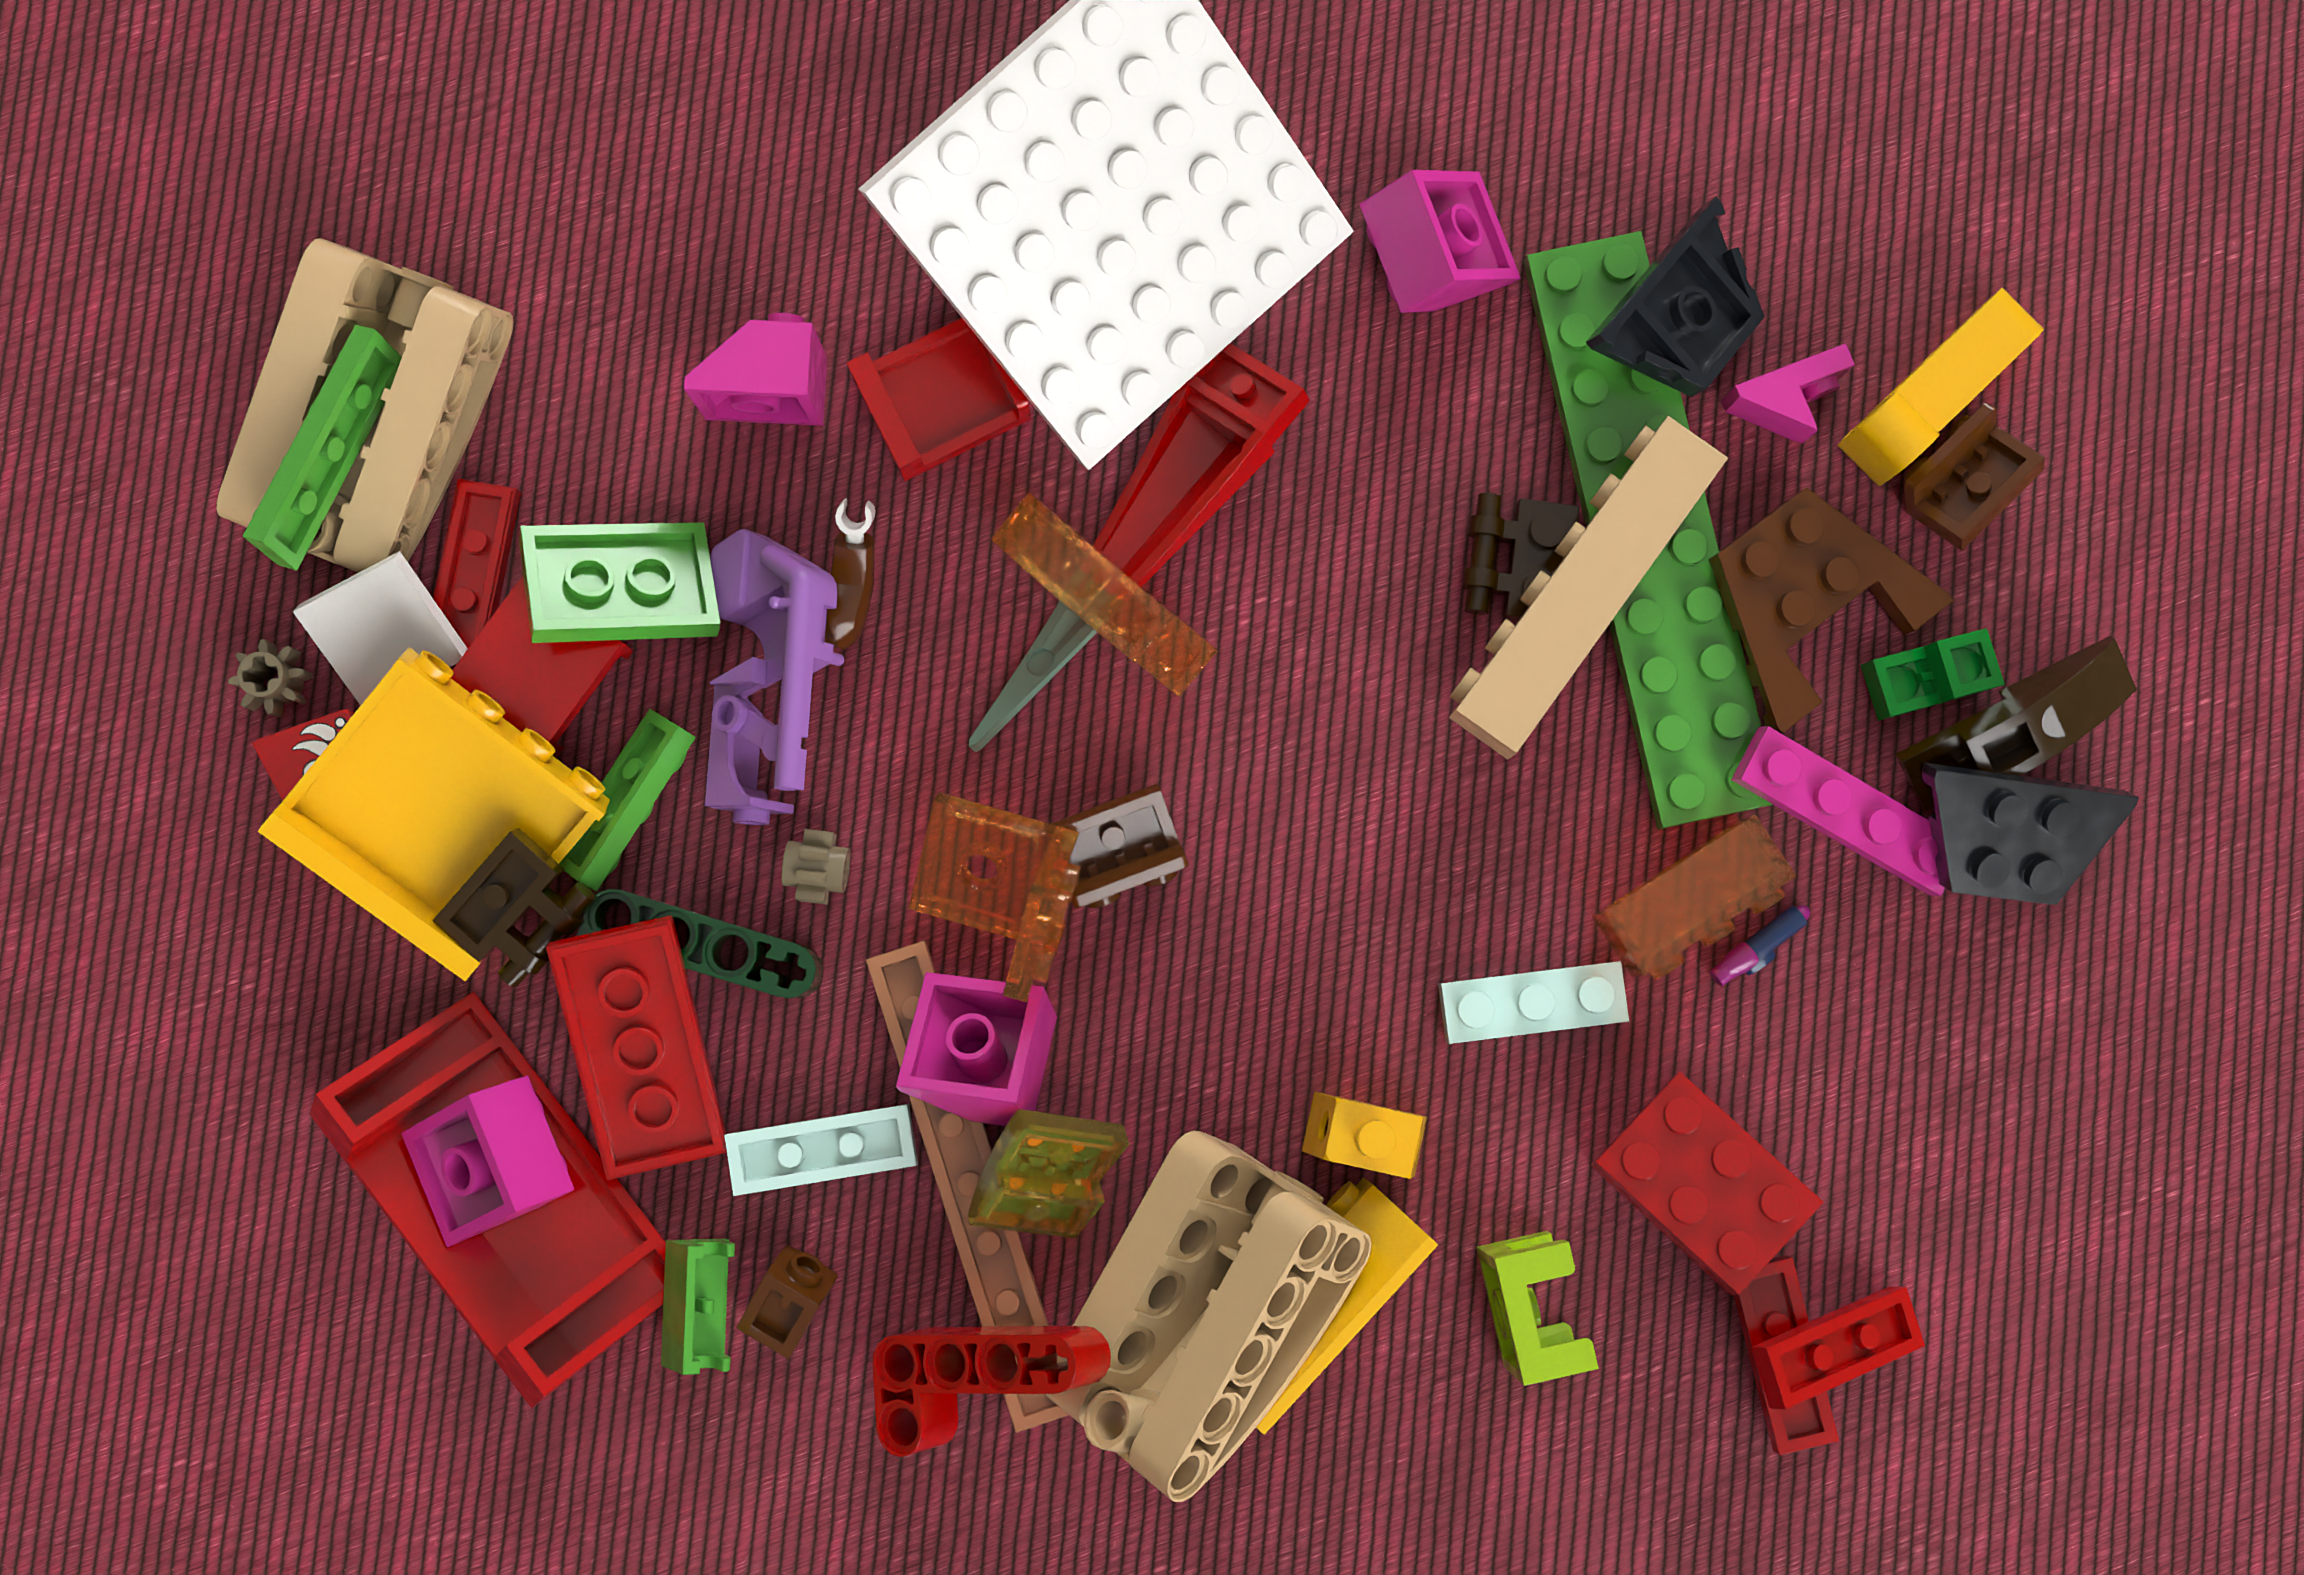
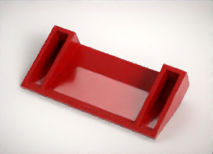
(540, 1287)

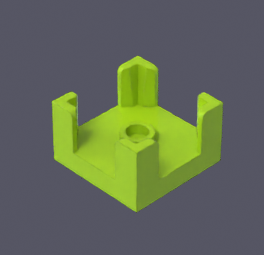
(1530, 1351)

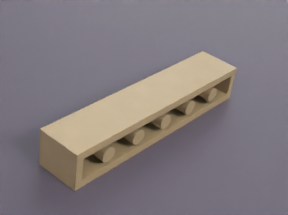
(1587, 587)

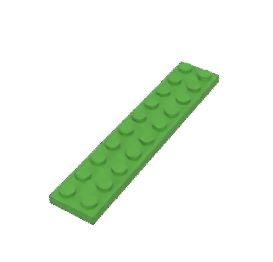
(1673, 632)

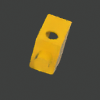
(1364, 1135)

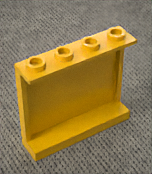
(423, 797)

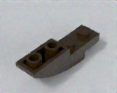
(2031, 721)

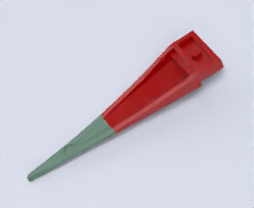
(1199, 455)

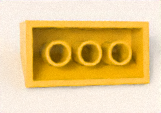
(1395, 1254)

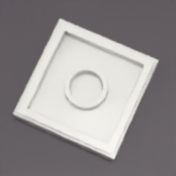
(374, 620)

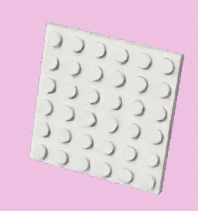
(1109, 211)

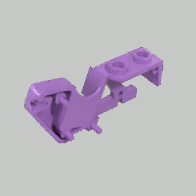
(786, 607)

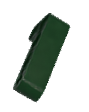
(707, 939)

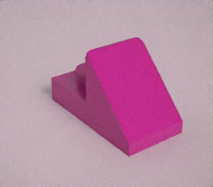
(1781, 396)

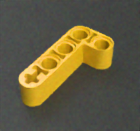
(1940, 388)

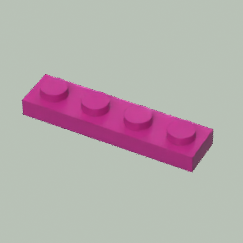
(1841, 807)

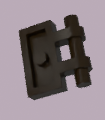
(1533, 537)
(500, 894)

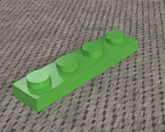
(324, 449)

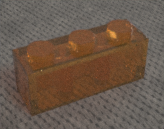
(1695, 899)

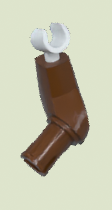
(854, 578)

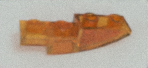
(1103, 594)

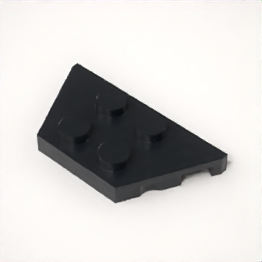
(1684, 310)
(2018, 832)

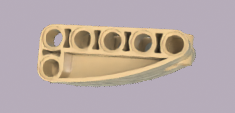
(438, 393)
(1210, 1310)

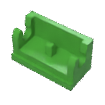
(695, 1305)

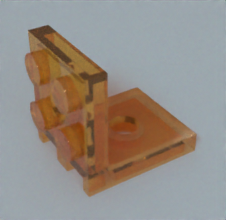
(1020, 902)

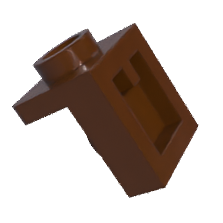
(787, 1300)

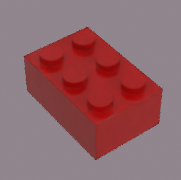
(1707, 1184)

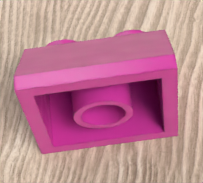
(1438, 239)
(764, 374)
(977, 1048)
(487, 1159)

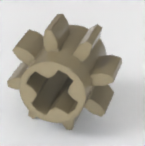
(261, 666)
(816, 866)

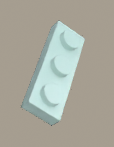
(1533, 1002)
(821, 1149)

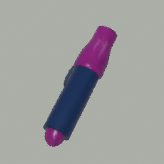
(1759, 948)

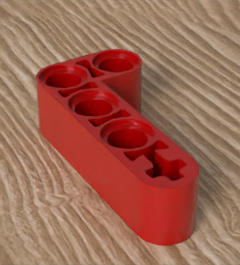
(926, 1368)

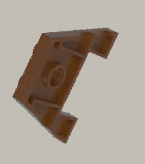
(1795, 575)

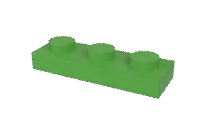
(632, 786)

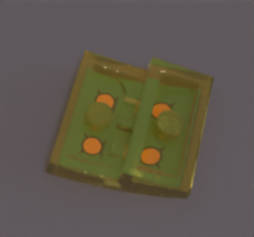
(1046, 1174)

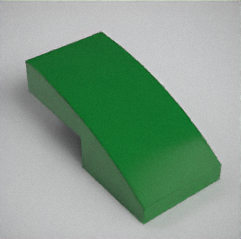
(1932, 674)

